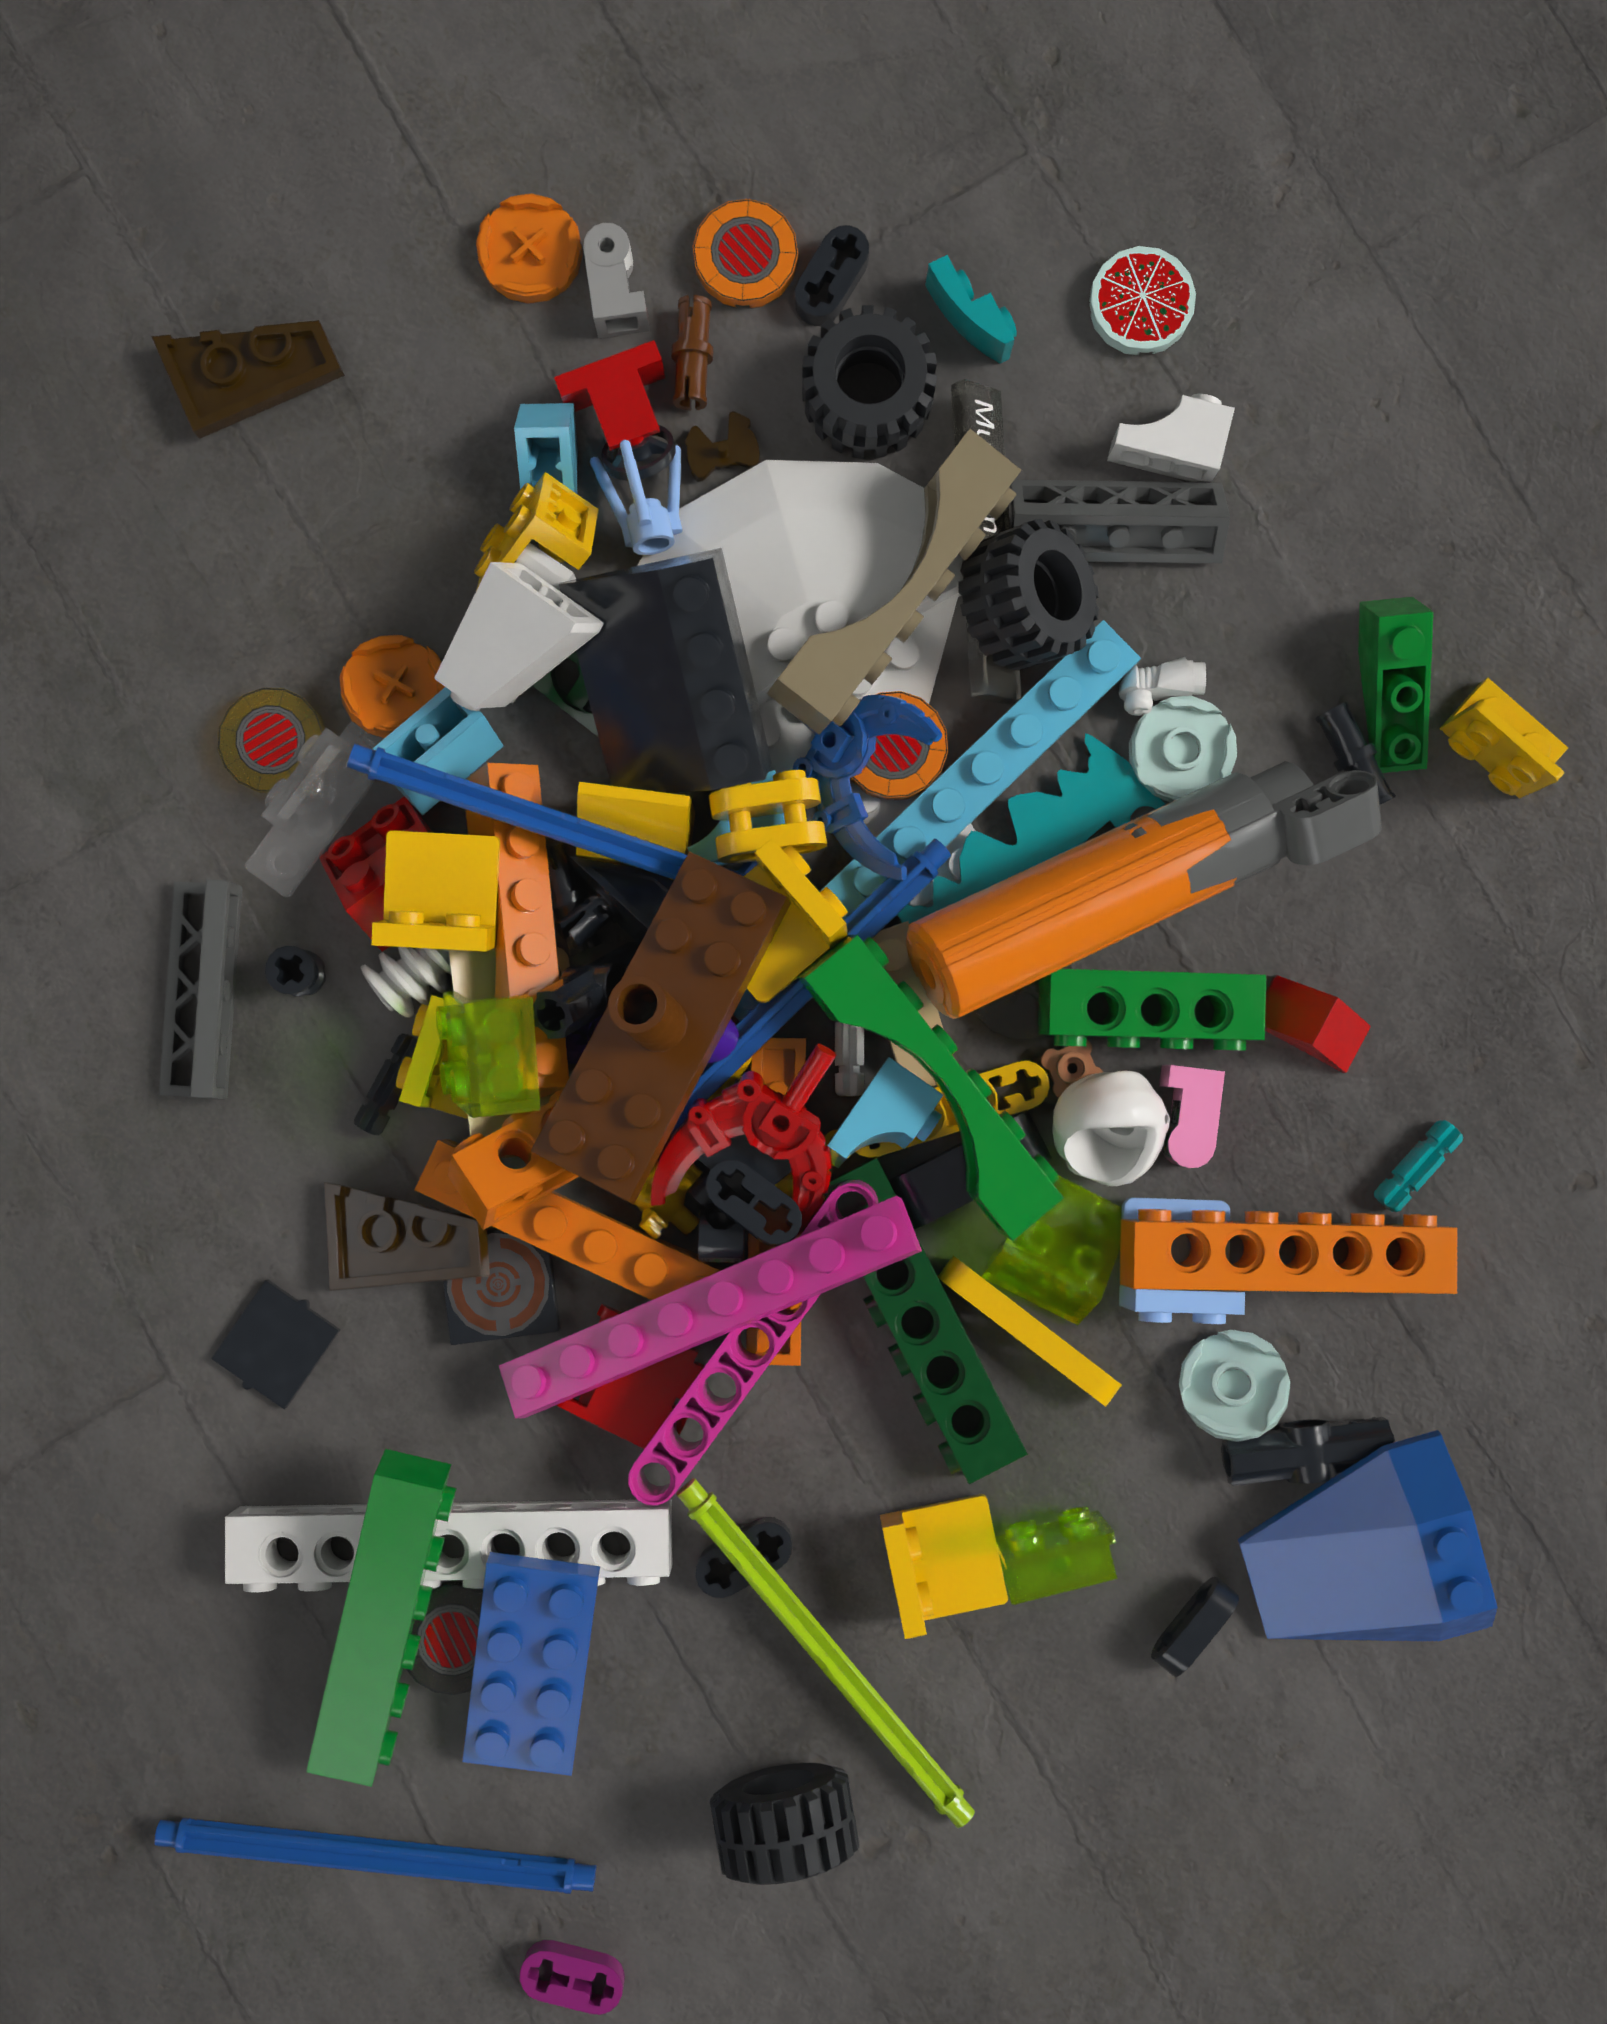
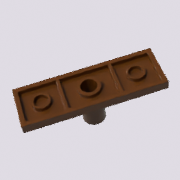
(644, 1071)

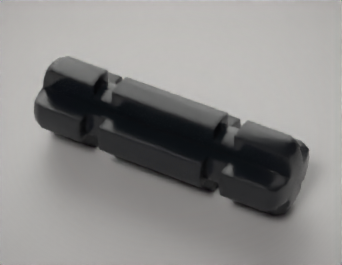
(383, 1092)

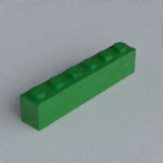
(379, 1617)

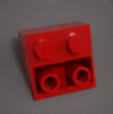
(358, 862)

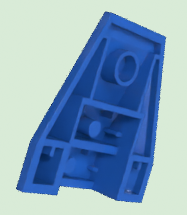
(1375, 1554)

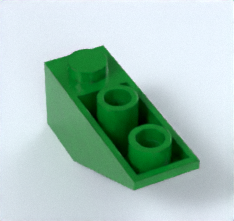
(1396, 680)

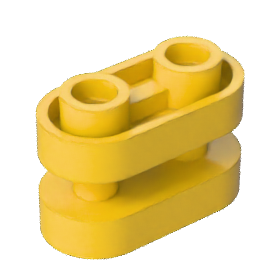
(786, 794)

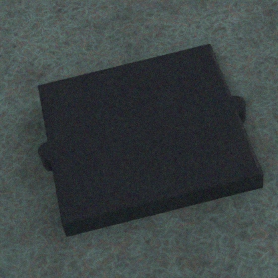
(276, 1344)

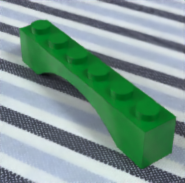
(999, 1170)

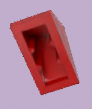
(1314, 1022)

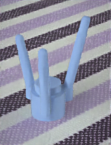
(649, 525)

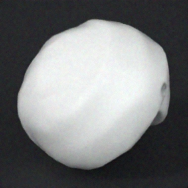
(1110, 1127)

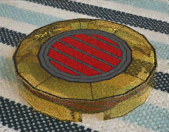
(264, 735)

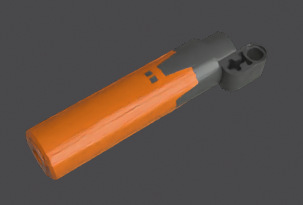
(1135, 880)

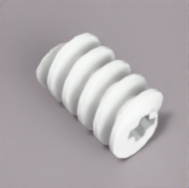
(409, 977)

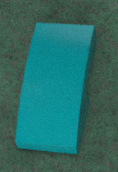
(978, 321)

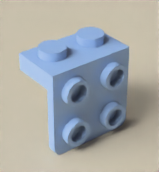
(1159, 1304)

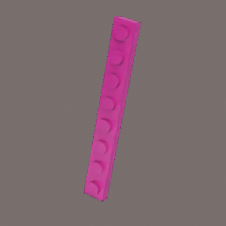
(710, 1307)

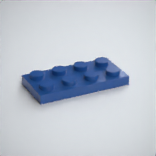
(530, 1663)

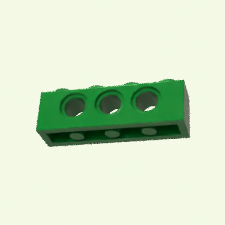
(1236, 1002)

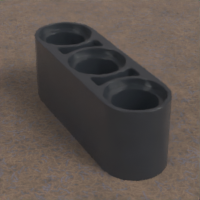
(940, 1182)

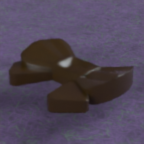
(738, 449)

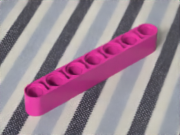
(741, 1365)

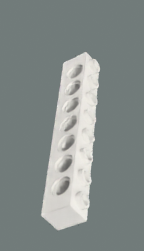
(256, 1564)

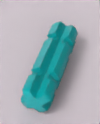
(1418, 1165)

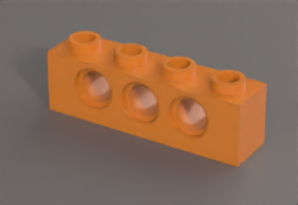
(490, 1186)

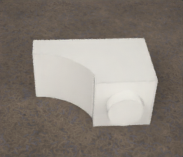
(1182, 445)

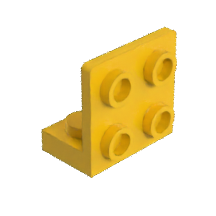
(549, 515)
(1505, 741)
(439, 891)
(943, 1560)

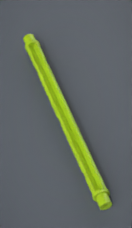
(826, 1653)

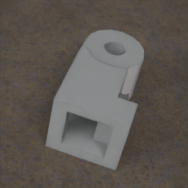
(608, 268)

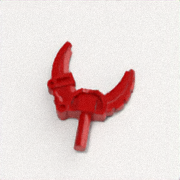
(772, 1124)

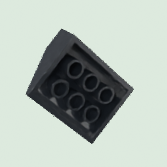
(671, 677)

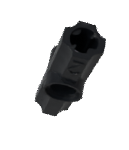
(581, 993)
(1304, 1450)

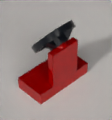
(622, 406)

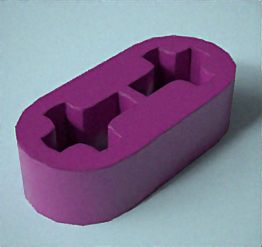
(571, 1982)

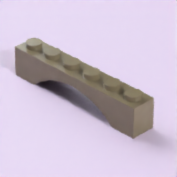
(832, 664)

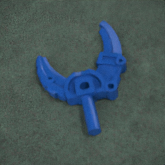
(842, 754)

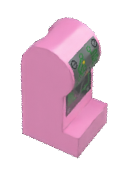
(1194, 1114)

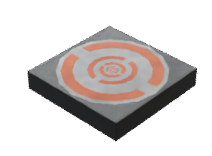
(510, 1302)

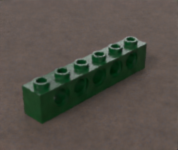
(994, 1439)

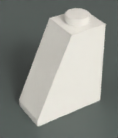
(511, 637)

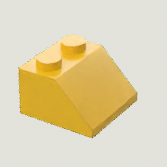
(645, 814)

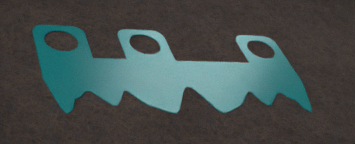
(1045, 826)

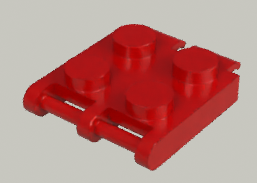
(640, 1401)

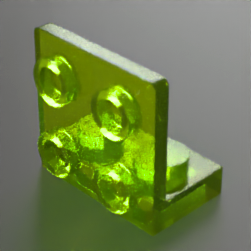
(489, 1054)
(1062, 1256)
(1056, 1554)

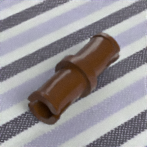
(692, 352)

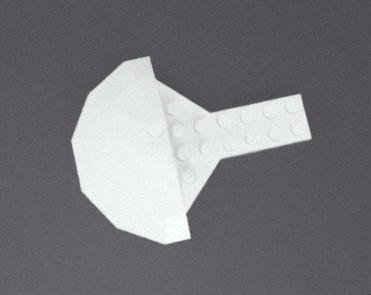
(808, 557)

